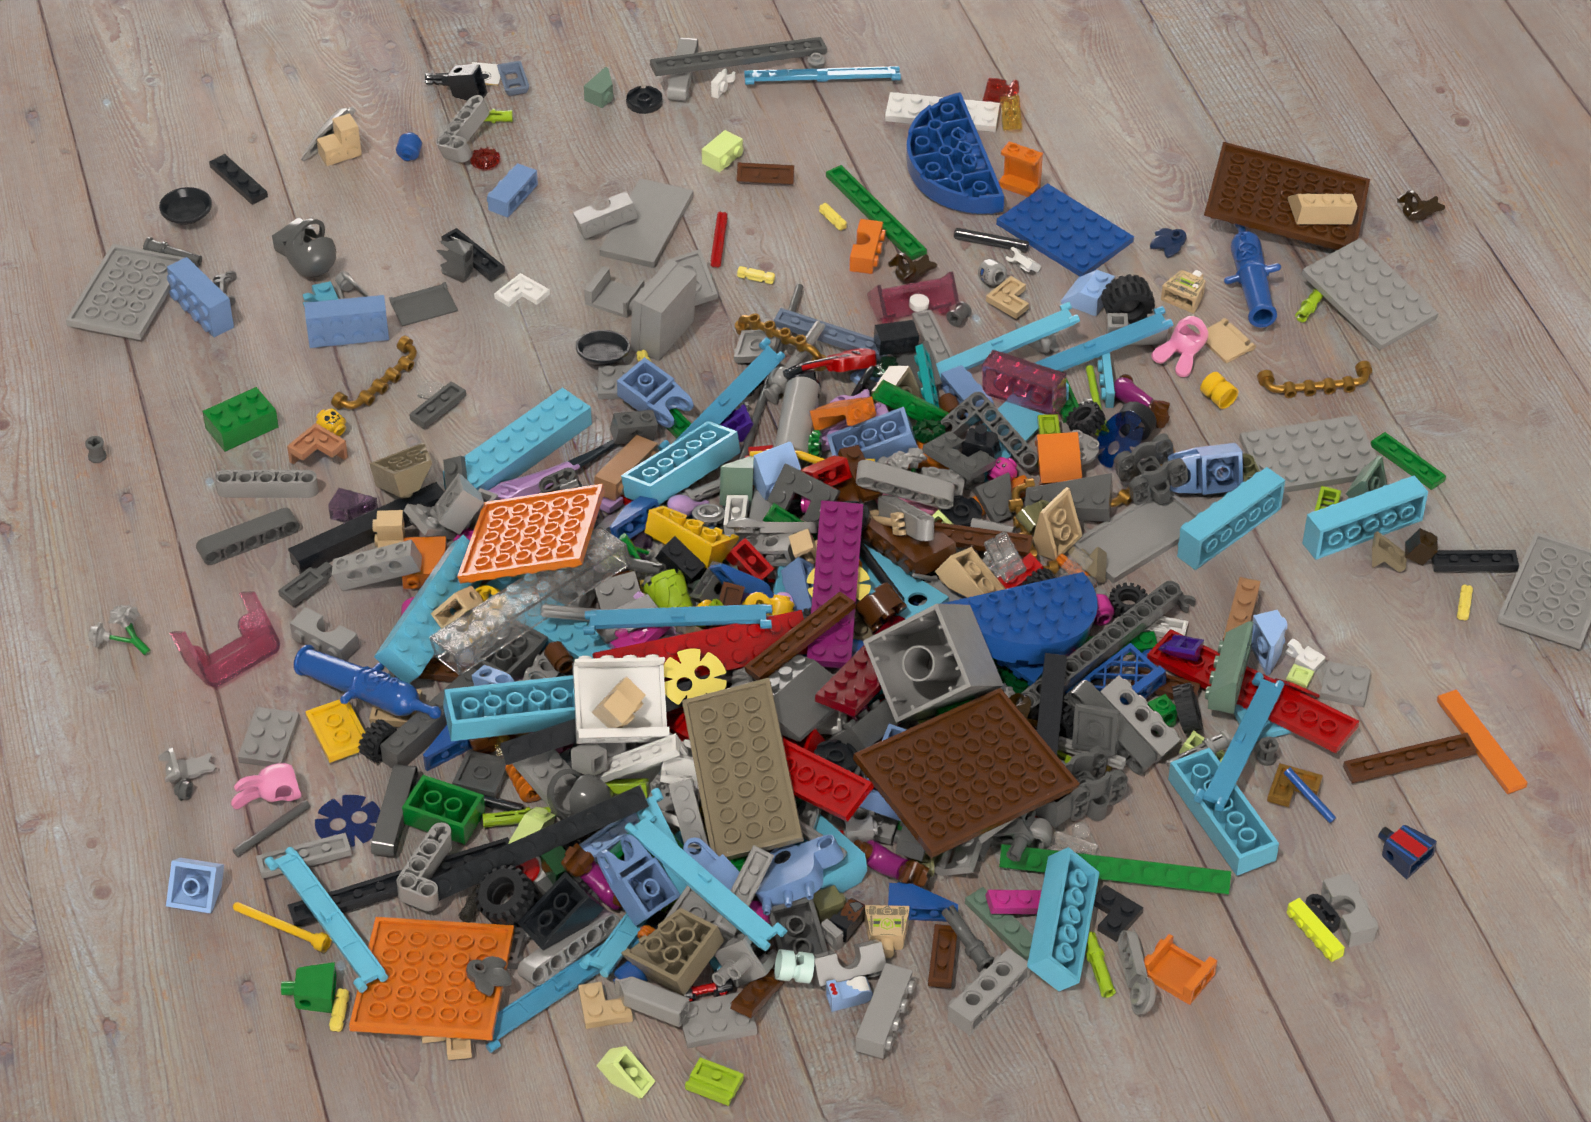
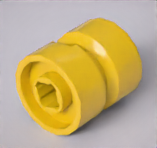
(1219, 390)

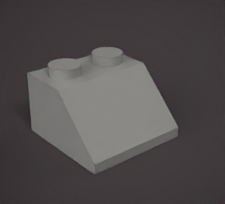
(459, 504)

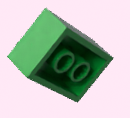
(240, 419)
(443, 802)

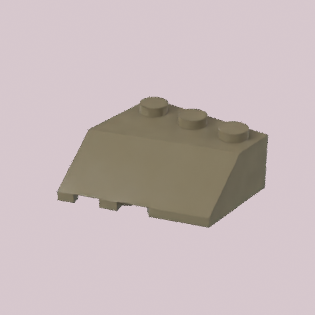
(402, 471)
(676, 950)

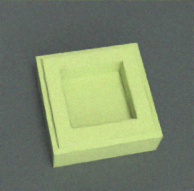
(1300, 676)

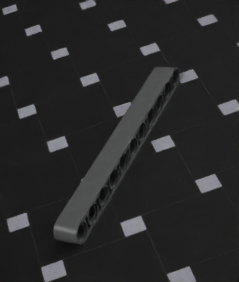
(1111, 639)

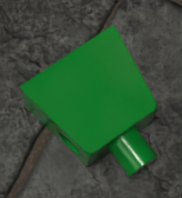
(313, 987)

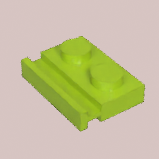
(714, 1081)

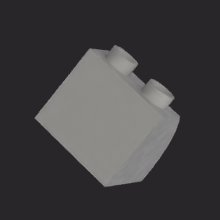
(932, 661)

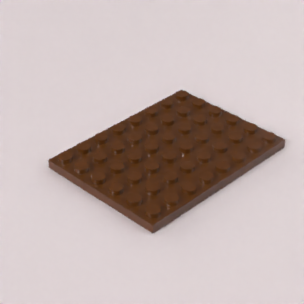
(1254, 192)
(965, 772)

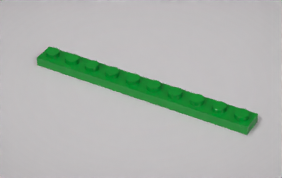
(1131, 870)

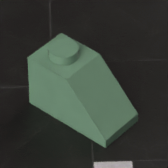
(599, 89)

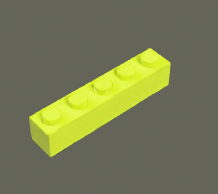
(1315, 930)

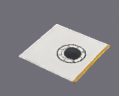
(490, 73)

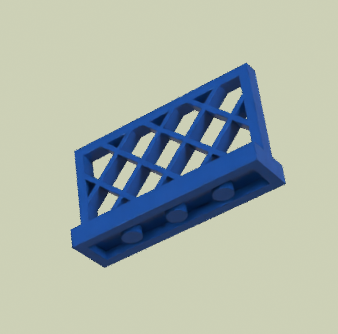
(1147, 683)

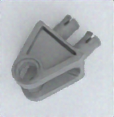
(740, 962)

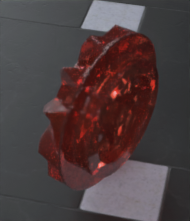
(480, 162)

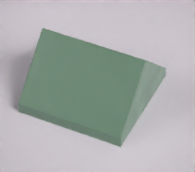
(1369, 478)
(737, 479)

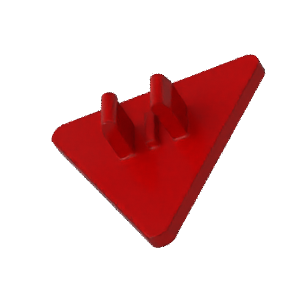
(1299, 688)

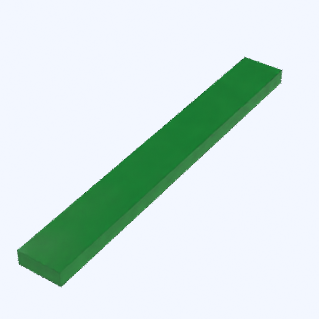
(876, 211)

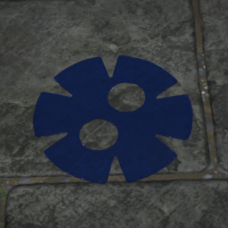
(1106, 438)
(351, 804)

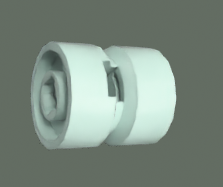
(794, 966)

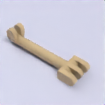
(893, 522)

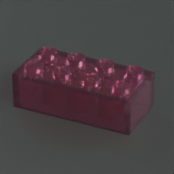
(1024, 383)

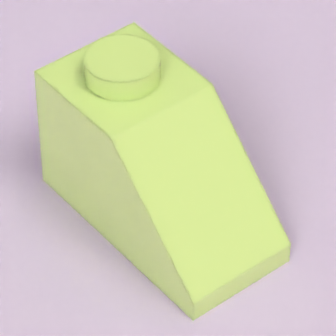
(533, 821)
(626, 1071)

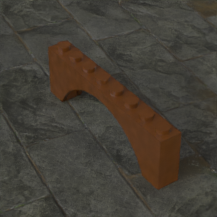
(903, 550)

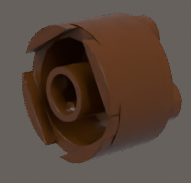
(880, 606)

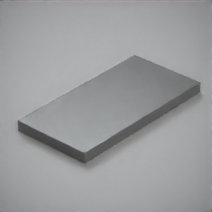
(658, 214)
(1138, 535)

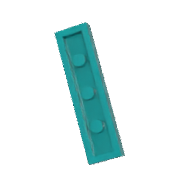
(926, 375)

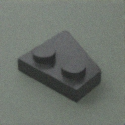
(994, 498)

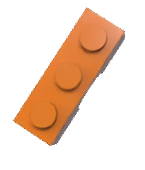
(865, 253)

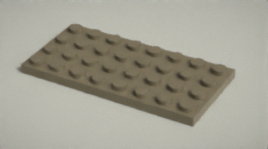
(742, 770)

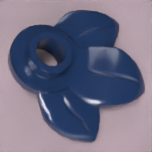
(1169, 240)

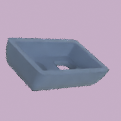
(511, 68)

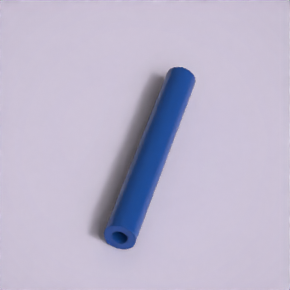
(1308, 793)

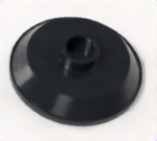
(185, 205)
(602, 347)

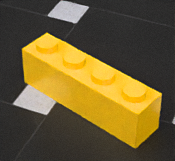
(703, 542)

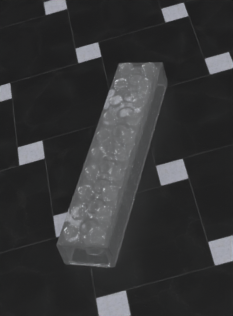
(519, 605)

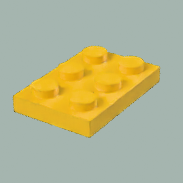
(336, 729)

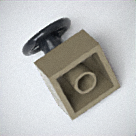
(897, 375)

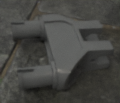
(1015, 834)

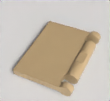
(1227, 341)

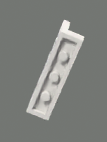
(643, 758)
(678, 769)

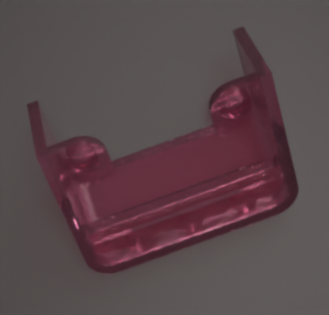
(894, 301)
(255, 645)

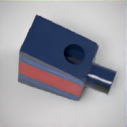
(1406, 849)

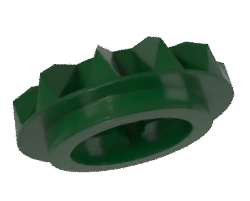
(923, 434)

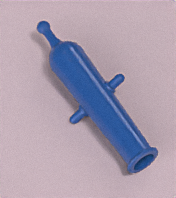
(1252, 275)
(363, 683)

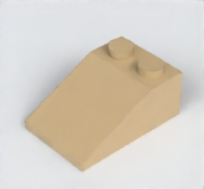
(1057, 527)
(968, 574)

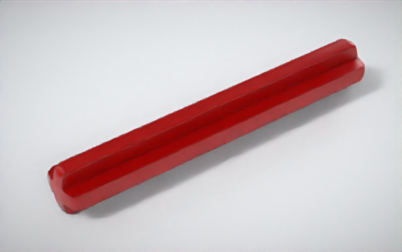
(719, 237)

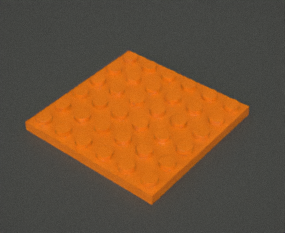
(532, 534)
(428, 979)

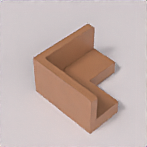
(316, 438)

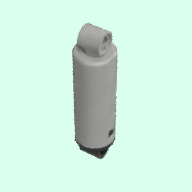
(795, 421)

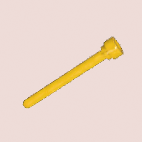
(319, 941)

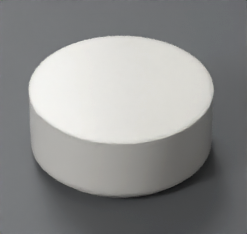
(918, 302)

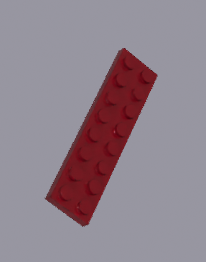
(855, 682)

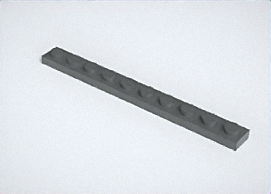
(737, 56)

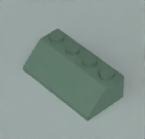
(1230, 669)

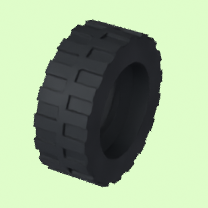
(1187, 707)

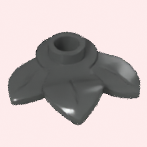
(489, 974)

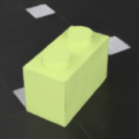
(722, 151)

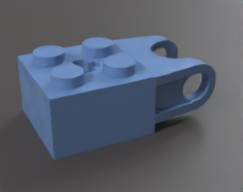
(653, 389)
(1211, 469)
(717, 866)
(638, 880)

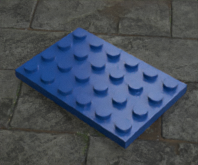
(1065, 230)

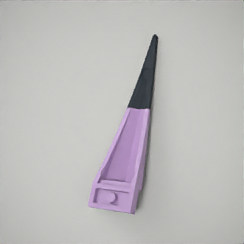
(530, 484)

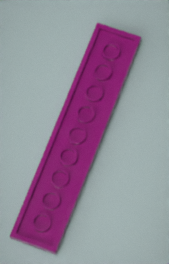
(836, 572)

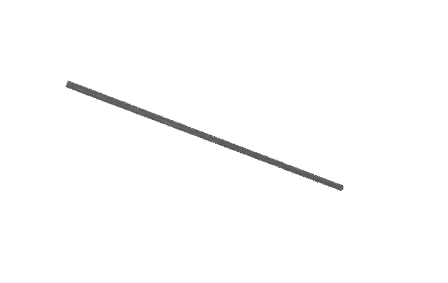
(762, 397)

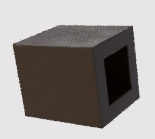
(1421, 546)

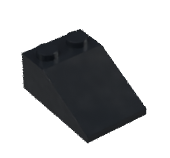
(560, 912)

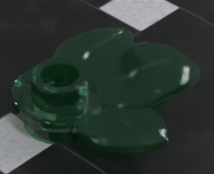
(883, 365)

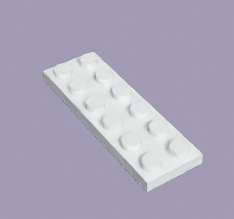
(905, 108)

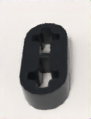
(1324, 911)

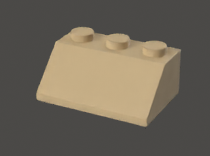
(1323, 208)

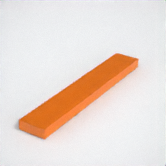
(1487, 747)

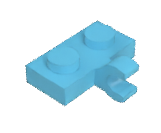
(321, 292)

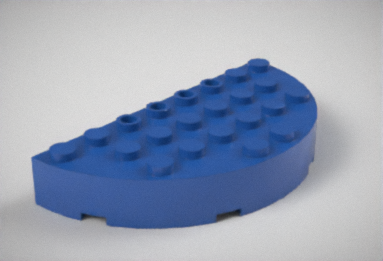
(950, 160)
(1036, 618)

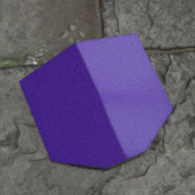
(739, 421)
(1183, 647)

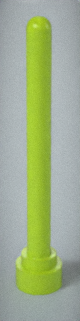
(1094, 392)

